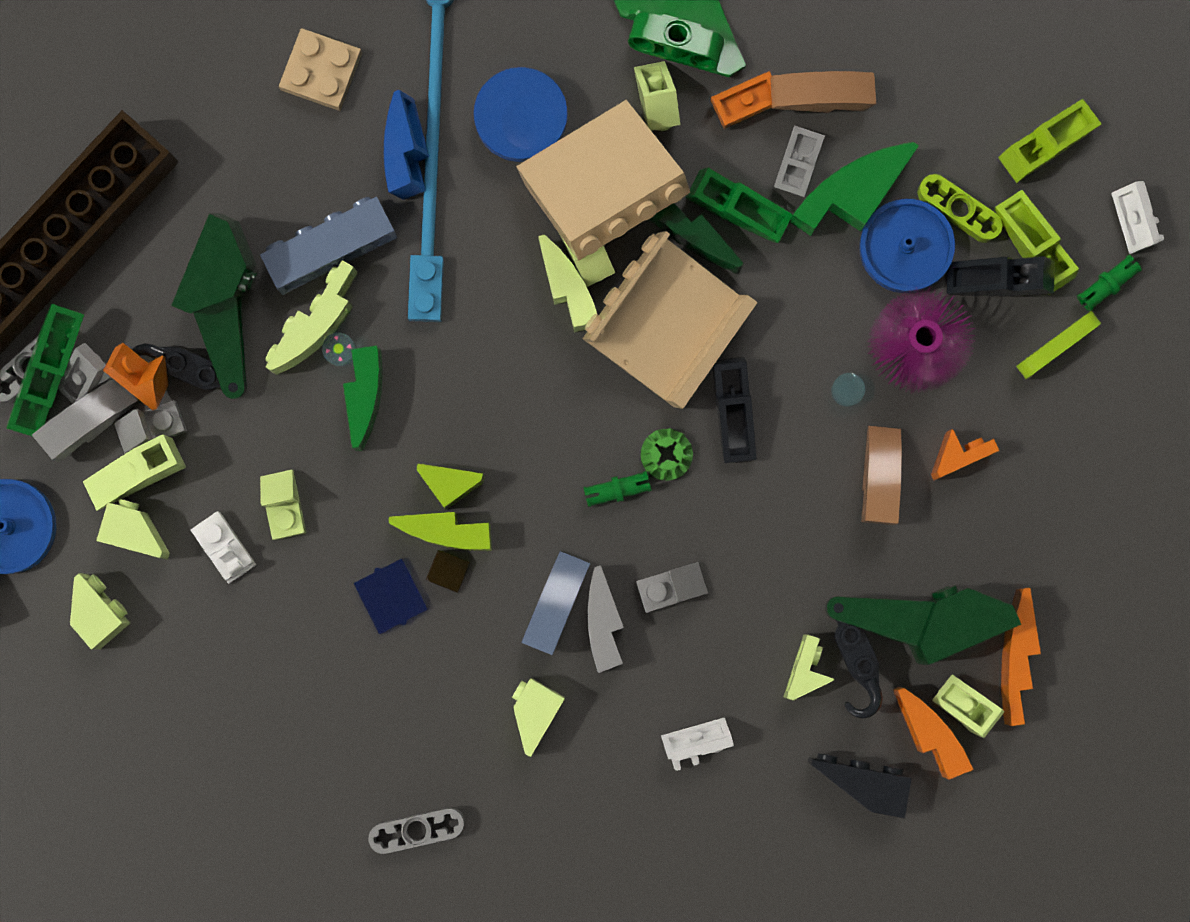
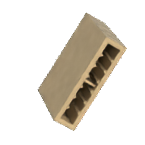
(603, 179)

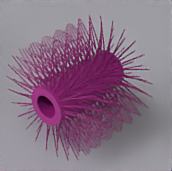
(929, 332)

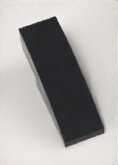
(1001, 277)
(734, 410)

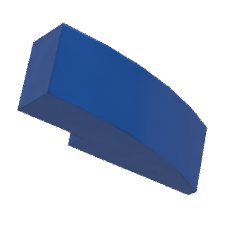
(404, 147)

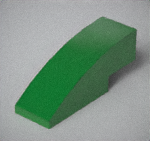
(738, 205)
(364, 395)

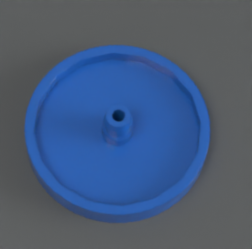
(520, 113)
(907, 245)
(25, 526)

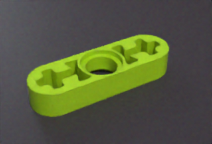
(961, 222)
(1058, 344)

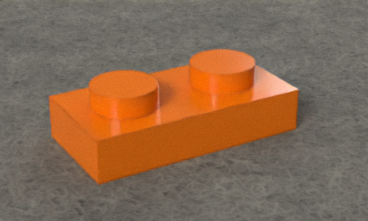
(743, 100)

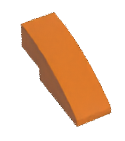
(932, 734)

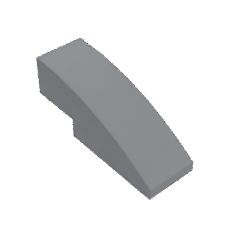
(84, 420)
(603, 620)

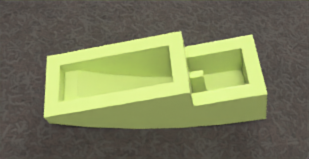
(567, 284)

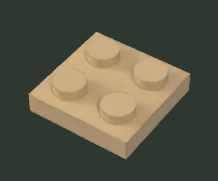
(320, 69)

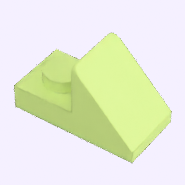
(282, 504)
(801, 678)
(968, 706)

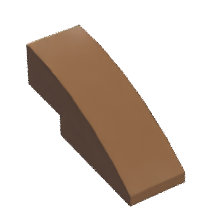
(823, 91)
(882, 476)

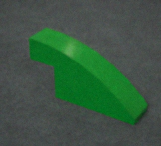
(854, 189)

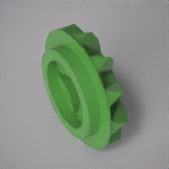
(667, 470)

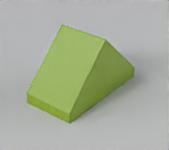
(449, 484)

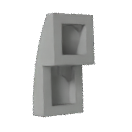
(799, 161)

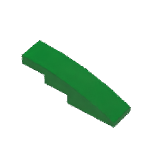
(45, 370)

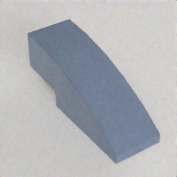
(555, 603)

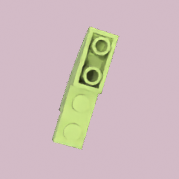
(306, 334)

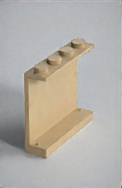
(668, 321)

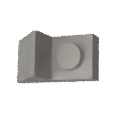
(83, 374)
(146, 425)
(671, 587)

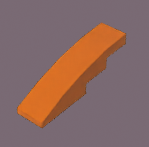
(1017, 646)

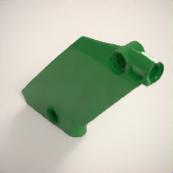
(697, 23)

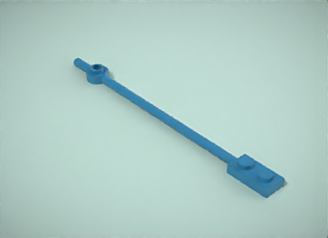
(427, 269)

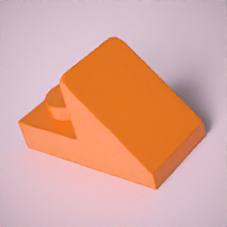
(139, 377)
(952, 457)

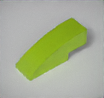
(1049, 140)
(1035, 236)
(444, 531)

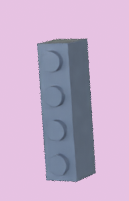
(321, 248)

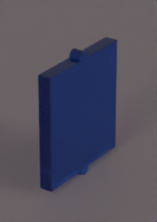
(390, 596)

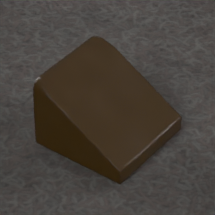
(447, 571)

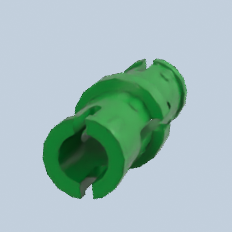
(1109, 283)
(617, 489)

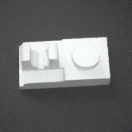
(1136, 217)
(223, 547)
(697, 740)

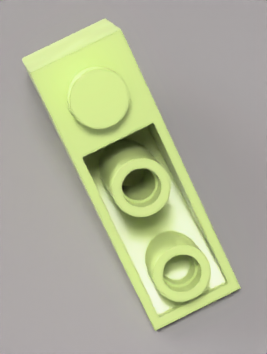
(134, 471)

